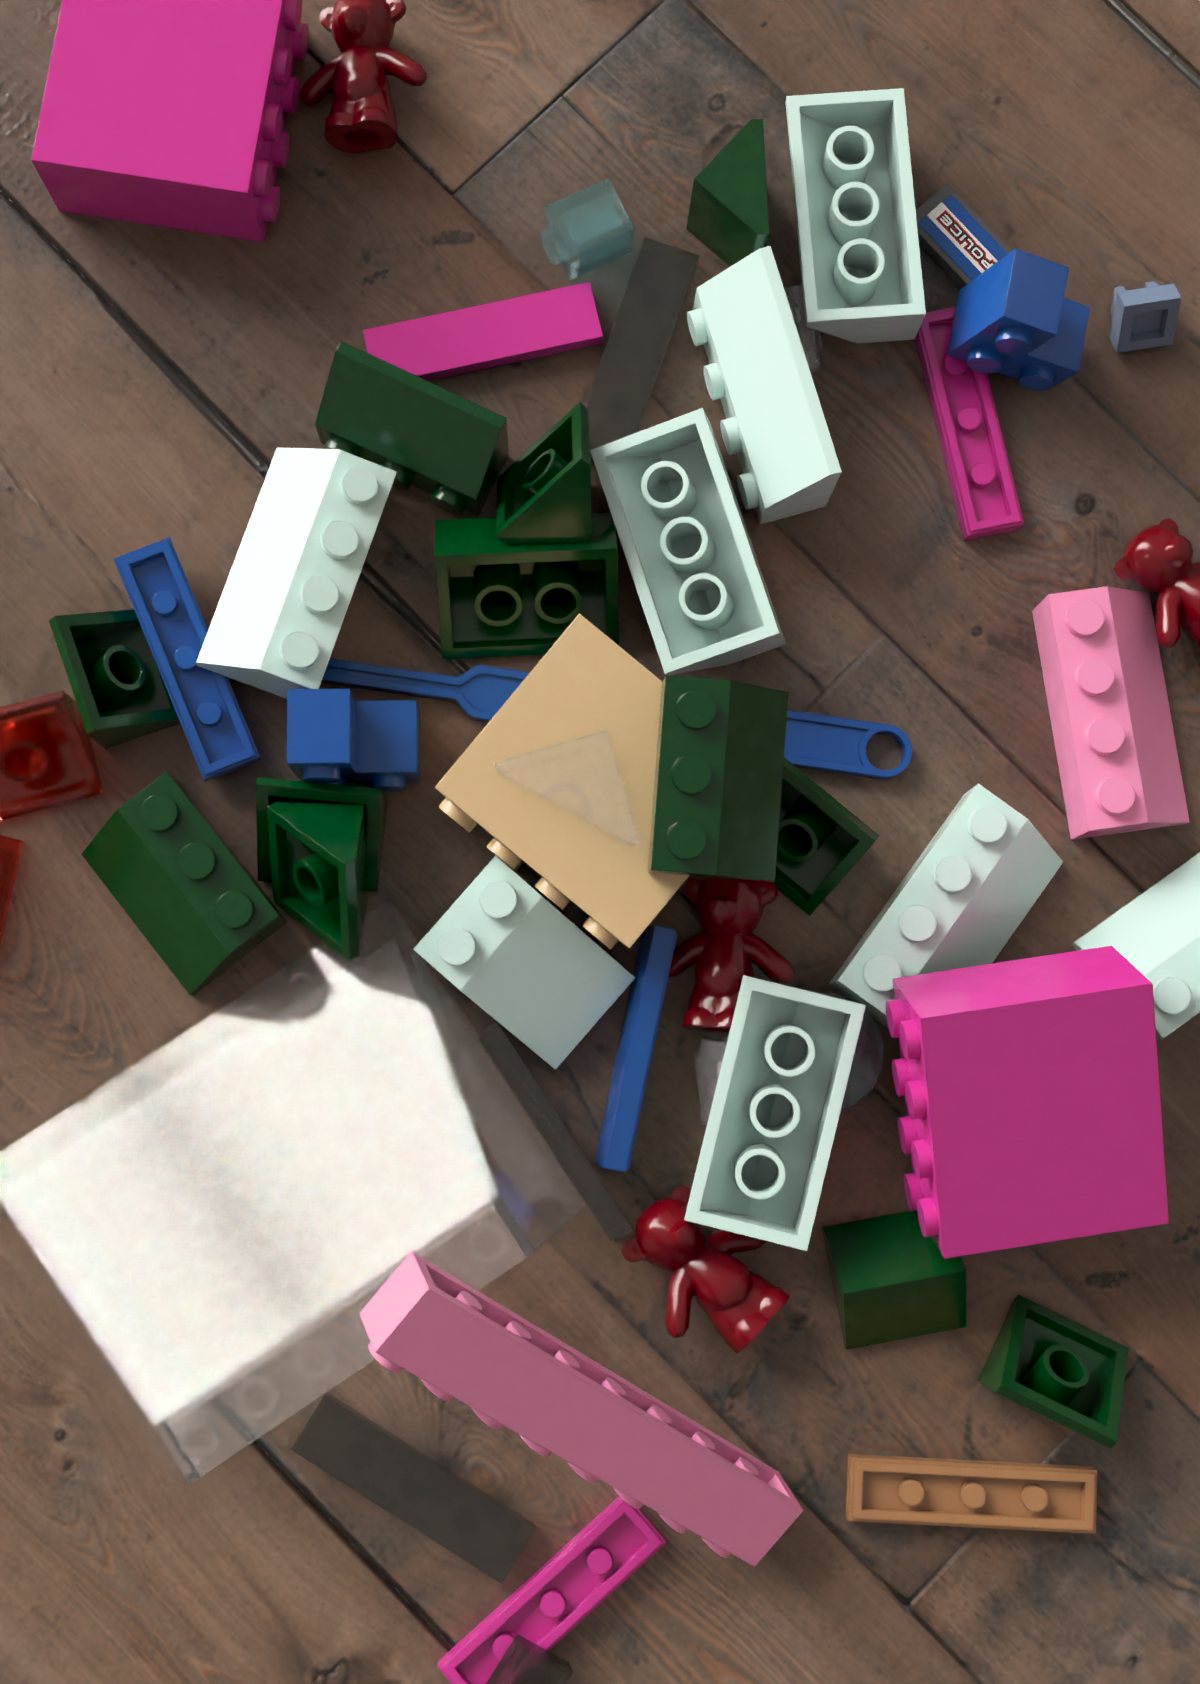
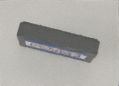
(957, 237)

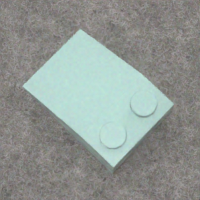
(524, 963)

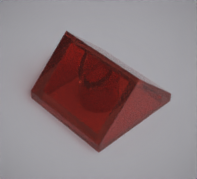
(44, 756)

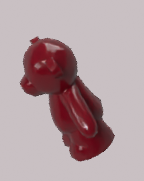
(363, 106)
(1162, 563)
(726, 948)
(703, 1267)

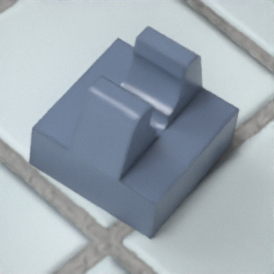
(1144, 316)

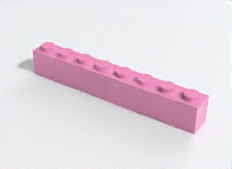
(576, 1409)

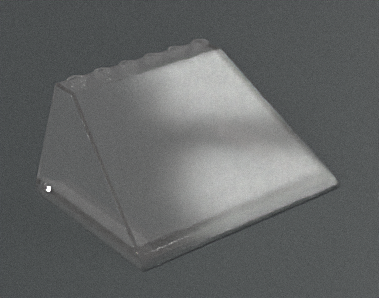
(268, 1179)

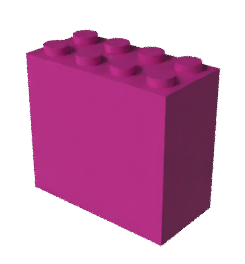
(171, 111)
(1029, 1100)

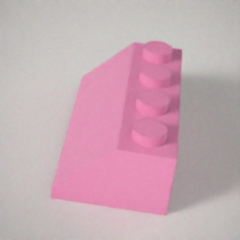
(1109, 712)

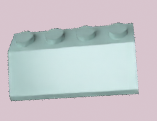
(856, 215)
(764, 389)
(687, 545)
(296, 569)
(954, 901)
(1162, 941)
(775, 1112)

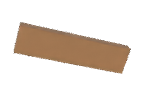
(971, 1493)

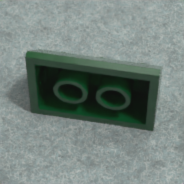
(413, 429)
(520, 595)
(718, 779)
(181, 883)

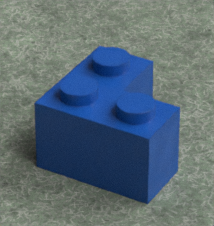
(1020, 322)
(352, 740)

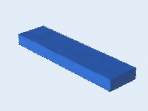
(175, 637)
(635, 1048)

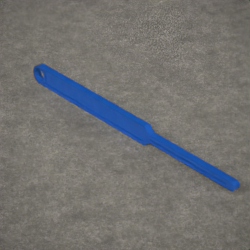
(810, 738)

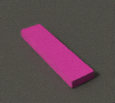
(490, 333)
(968, 434)
(559, 1591)

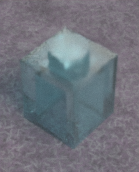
(587, 229)

